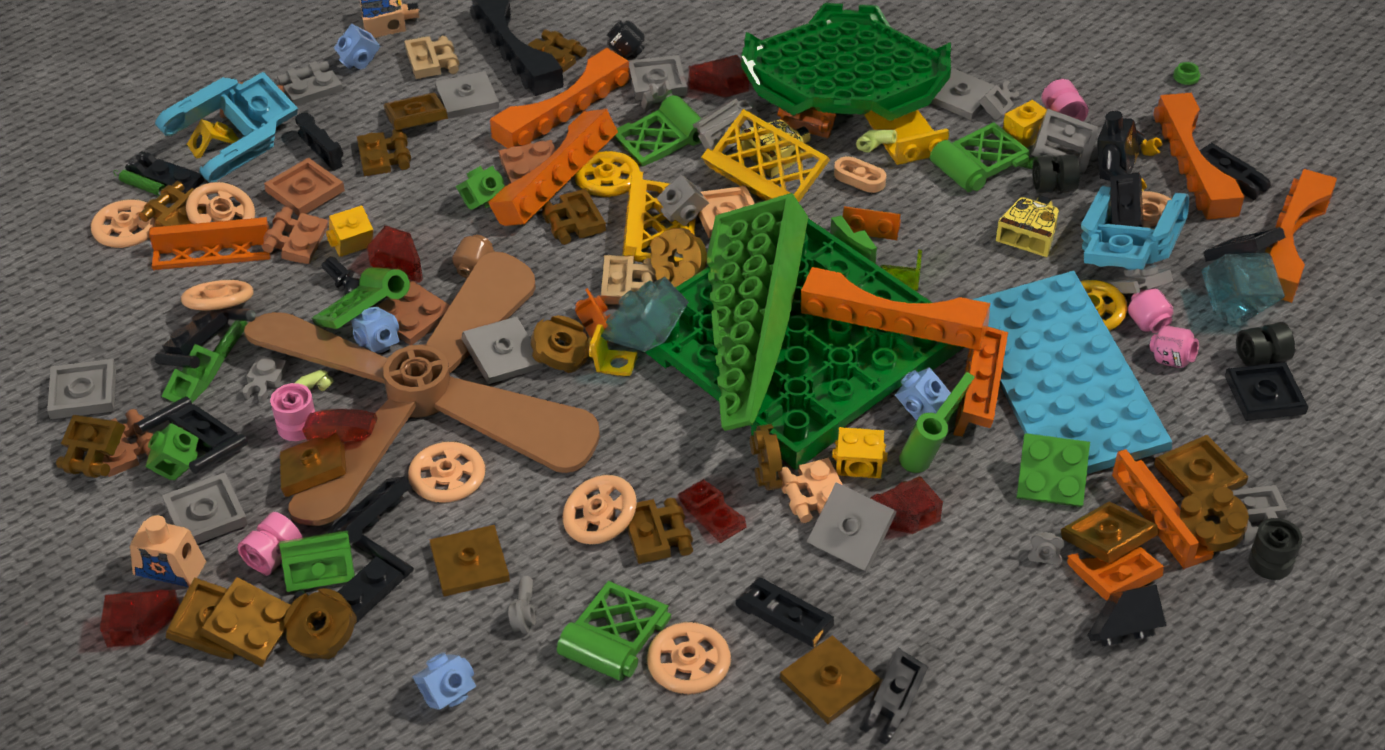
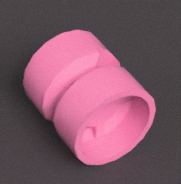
(1065, 99)
(291, 409)
(261, 547)

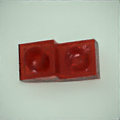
(347, 423)
(709, 508)

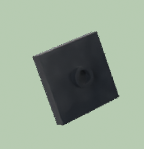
(1245, 244)
(1266, 391)

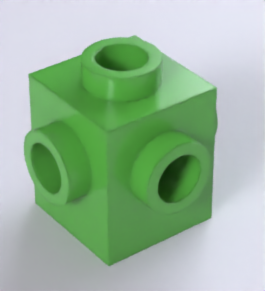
(480, 187)
(174, 445)

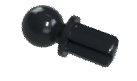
(340, 274)

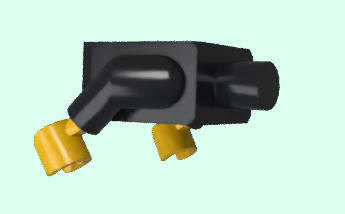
(1119, 146)

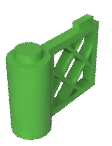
(676, 122)
(966, 165)
(374, 285)
(931, 430)
(602, 646)

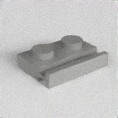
(716, 123)
(1141, 279)

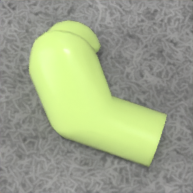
(874, 138)
(317, 378)

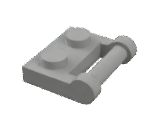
(1068, 133)

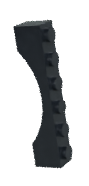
(536, 68)

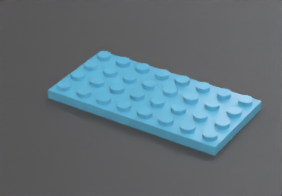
(1070, 374)

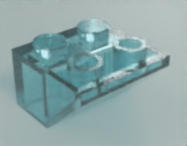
(1242, 286)
(646, 315)

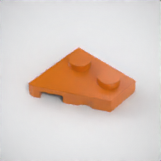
(1122, 574)

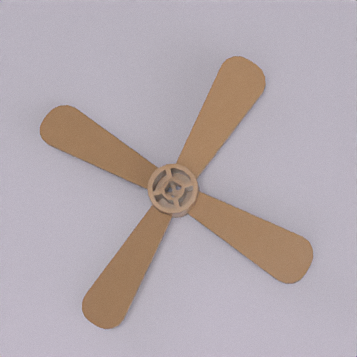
(421, 385)

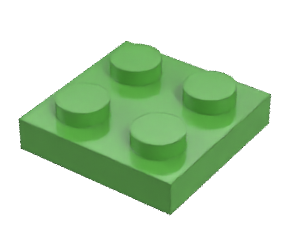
(1053, 470)

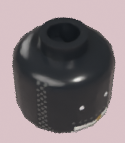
(626, 39)

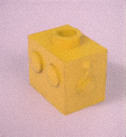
(1024, 122)
(349, 231)
(860, 452)

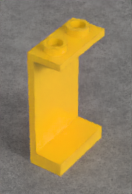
(914, 136)

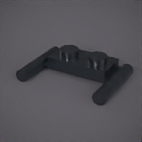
(196, 332)
(213, 435)
(374, 580)

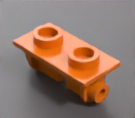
(815, 121)
(875, 223)
(592, 311)

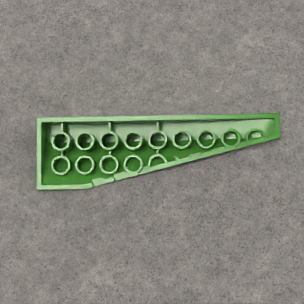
(753, 282)

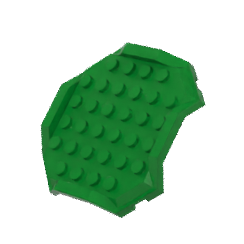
(846, 65)

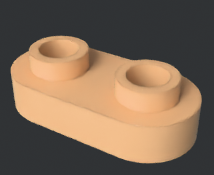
(860, 174)

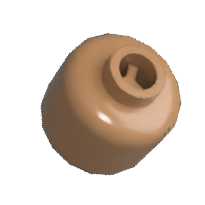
(469, 252)

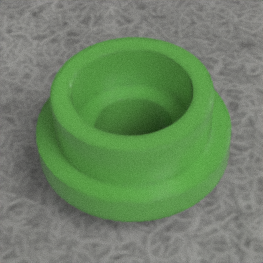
(1187, 73)

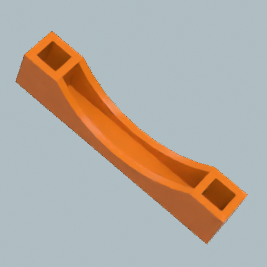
(525, 123)
(1215, 191)
(525, 196)
(1309, 200)
(952, 322)

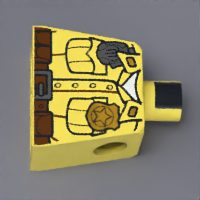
(801, 134)
(1029, 225)

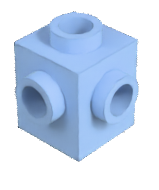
(356, 47)
(375, 329)
(922, 392)
(445, 680)

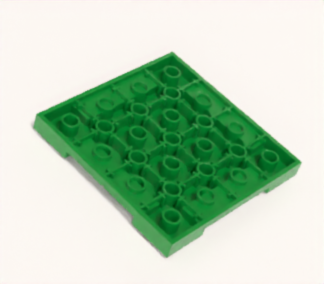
(825, 366)

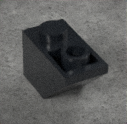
(1127, 613)

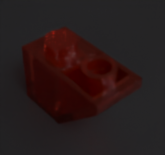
(719, 77)
(395, 251)
(915, 505)
(136, 616)

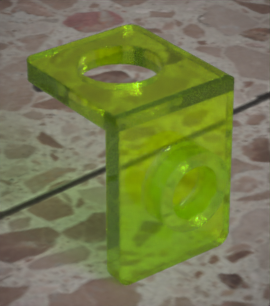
(907, 275)

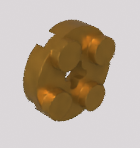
(685, 243)
(560, 357)
(769, 457)
(1219, 503)
(327, 640)

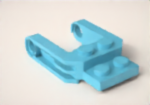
(252, 107)
(1130, 245)

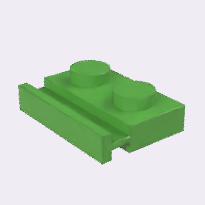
(317, 561)

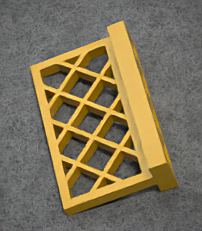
(756, 183)
(637, 205)

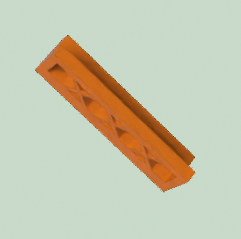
(210, 238)
(986, 366)
(1158, 508)

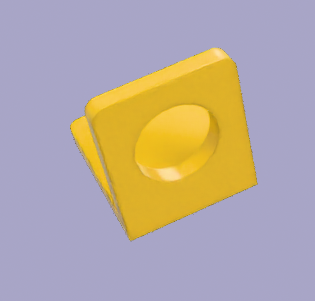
(210, 130)
(603, 356)

